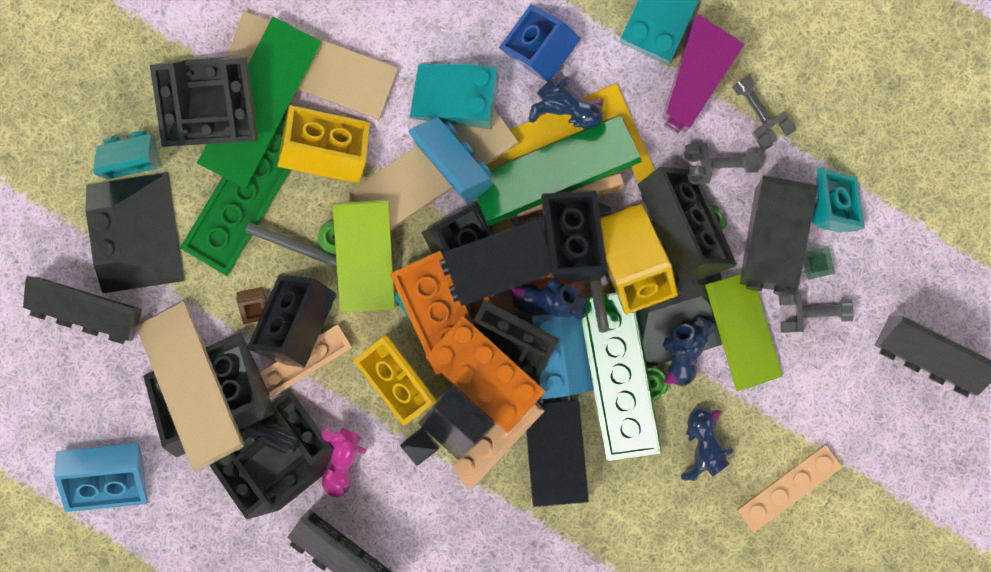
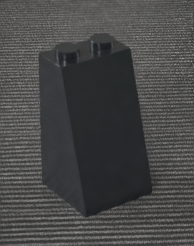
(497, 263)
(456, 422)
(557, 454)

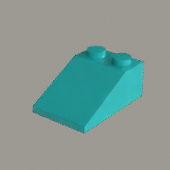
(658, 27)
(455, 94)
(126, 156)

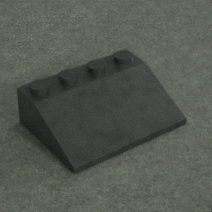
(934, 354)
(239, 382)
(330, 547)

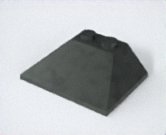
(204, 101)
(133, 233)
(662, 318)
(517, 339)
(266, 479)

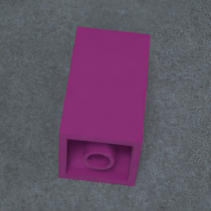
(701, 67)

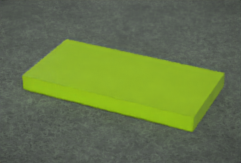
(364, 256)
(743, 333)

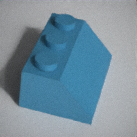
(452, 158)
(568, 366)
(100, 477)

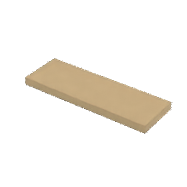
(334, 74)
(415, 182)
(190, 386)

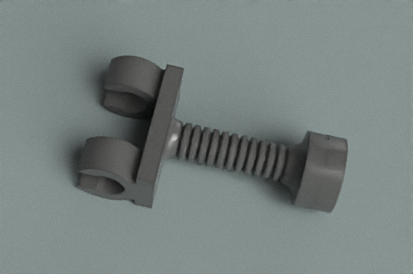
(745, 88)
(703, 173)
(843, 311)

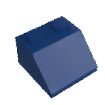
(540, 42)

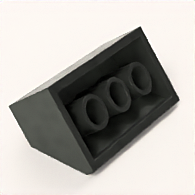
(686, 224)
(80, 308)

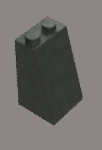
(777, 235)

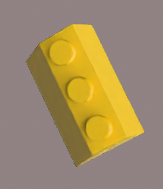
(324, 144)
(395, 380)

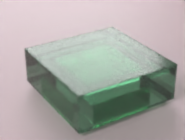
(818, 263)

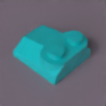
(837, 202)

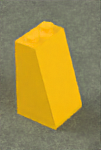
(636, 260)

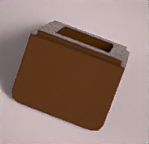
(251, 304)

